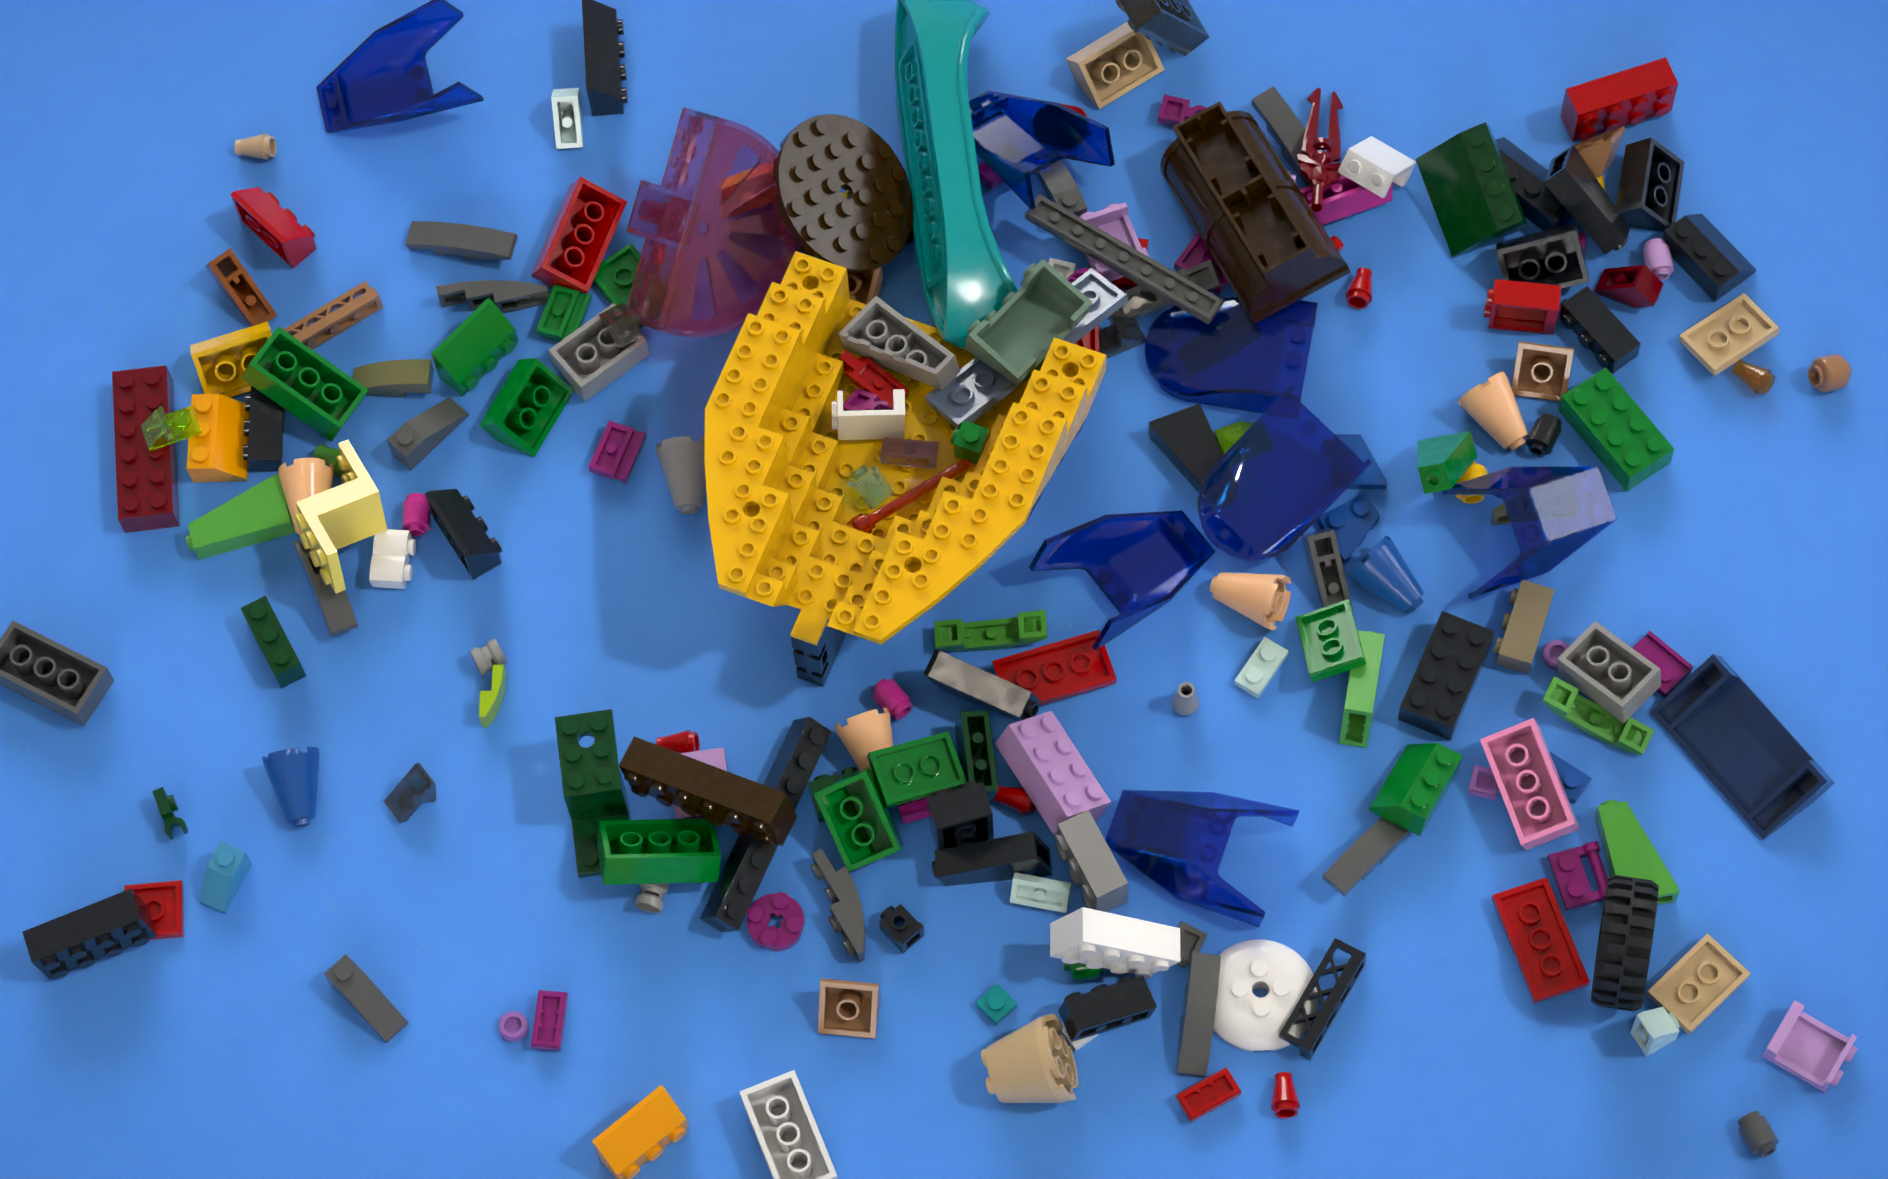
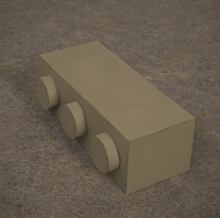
(1523, 626)

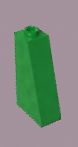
(1444, 460)

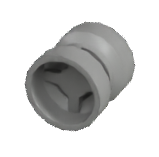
(488, 656)
(651, 897)

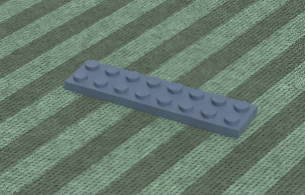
(982, 387)

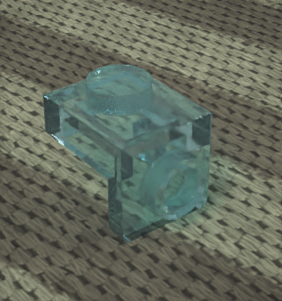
(870, 485)

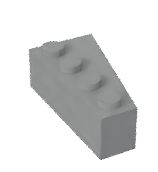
(898, 345)

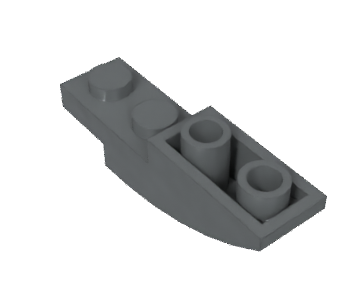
(334, 607)
(847, 912)

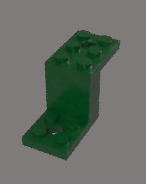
(590, 781)

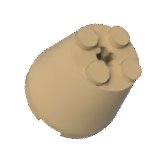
(1032, 1064)

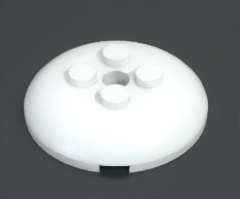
(1254, 1021)

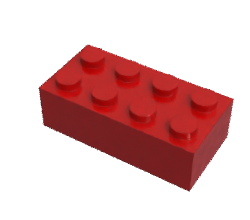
(1619, 99)

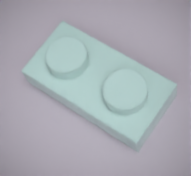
(1261, 667)
(1040, 892)

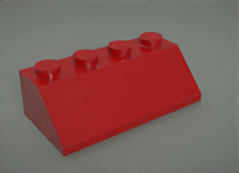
(579, 236)

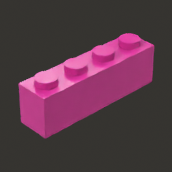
(1345, 199)

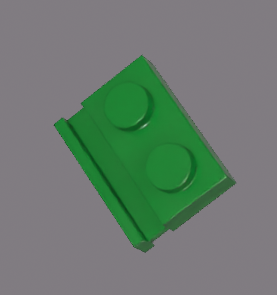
(563, 313)

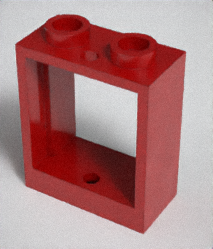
(1522, 306)

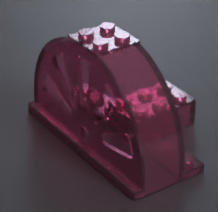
(709, 231)

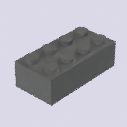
(51, 673)

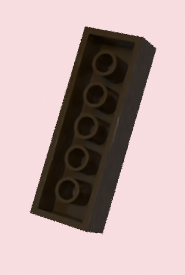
(708, 792)

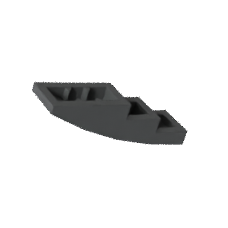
(1282, 126)
(461, 239)
(506, 295)
(1145, 302)
(1365, 855)
(1198, 1014)

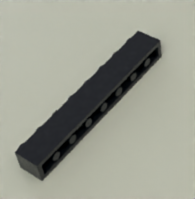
(749, 855)

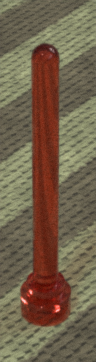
(867, 521)

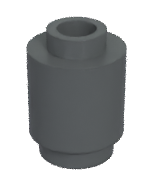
(1758, 1134)

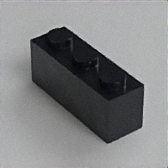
(1599, 330)
(265, 432)
(1106, 1007)

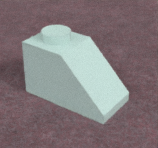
(567, 118)
(1654, 1029)

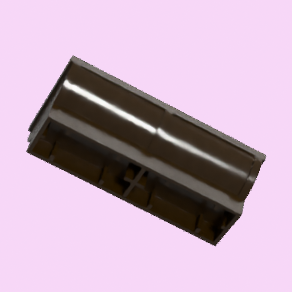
(1249, 211)

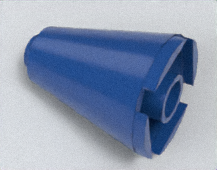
(1388, 576)
(295, 782)

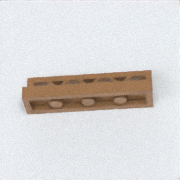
(339, 320)

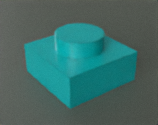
(996, 1004)

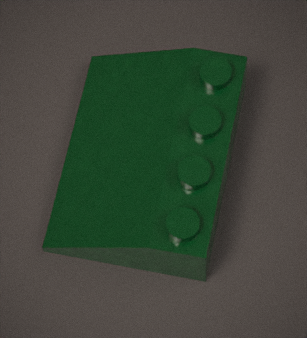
(1471, 190)

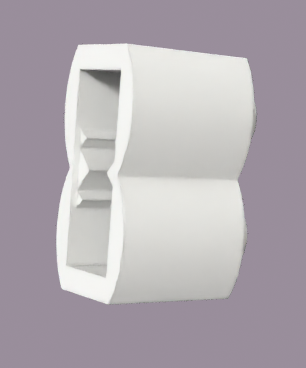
(391, 559)

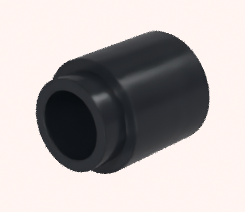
(1544, 434)

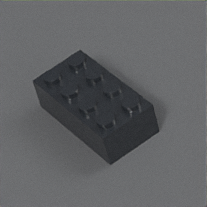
(1446, 675)
(89, 934)

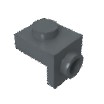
(1190, 941)

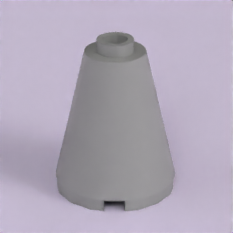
(684, 471)

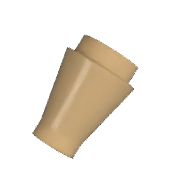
(258, 146)

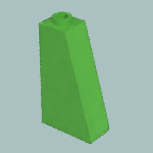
(242, 521)
(1362, 692)
(1630, 850)

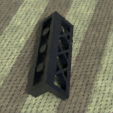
(1333, 1003)

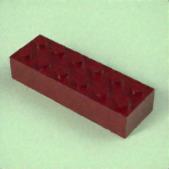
(143, 477)

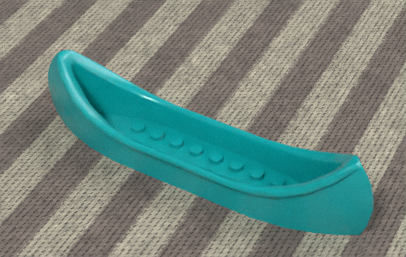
(951, 230)

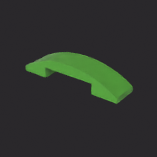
(991, 634)
(1594, 720)

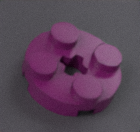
(769, 936)

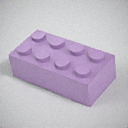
(1051, 770)

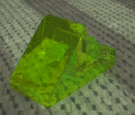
(169, 428)

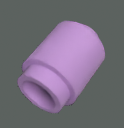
(1658, 258)

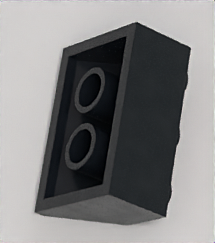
(1649, 185)
(1706, 255)
(1545, 257)
(464, 531)

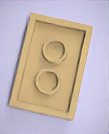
(1729, 334)
(1698, 983)

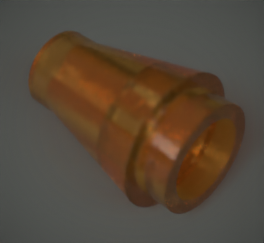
(1755, 377)

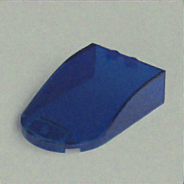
(1231, 358)
(1275, 482)

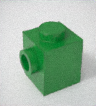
(969, 441)

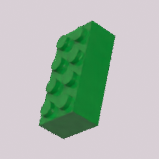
(304, 383)
(1616, 429)
(658, 851)

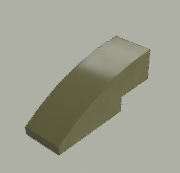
(396, 377)

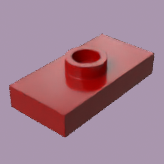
(1208, 1095)

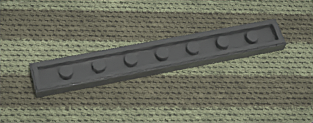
(1124, 259)

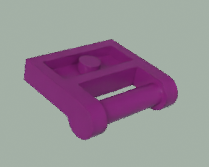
(1572, 878)

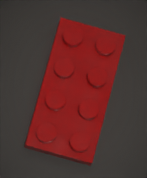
(1059, 668)
(1540, 940)

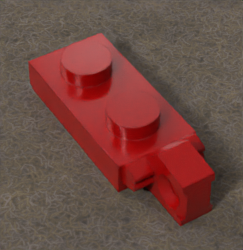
(871, 377)

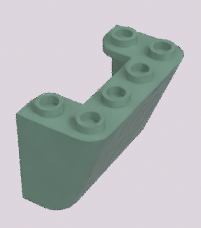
(1024, 328)

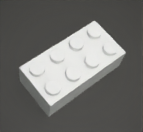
(1114, 942)
(787, 1129)

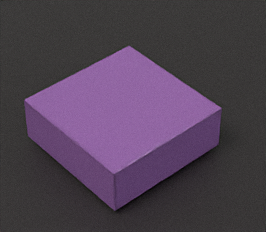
(1483, 783)

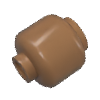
(1829, 373)

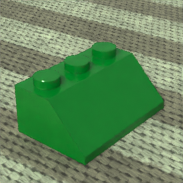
(474, 348)
(526, 406)
(1417, 785)
(858, 819)

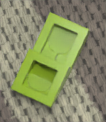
(491, 700)

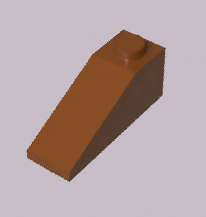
(240, 288)

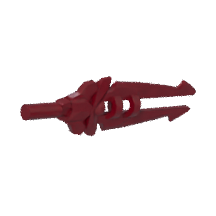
(1321, 166)

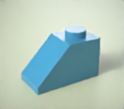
(224, 877)

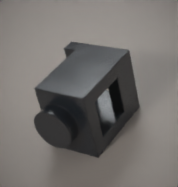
(904, 936)

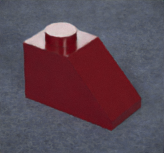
(1630, 286)

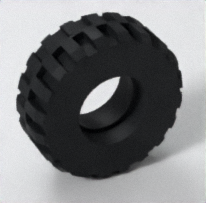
(1624, 943)

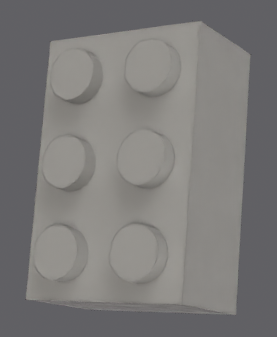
(592, 359)
(1609, 672)
(1091, 863)

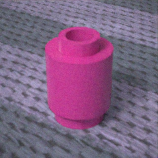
(416, 514)
(891, 696)

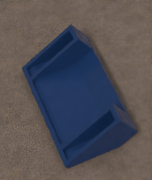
(1741, 746)

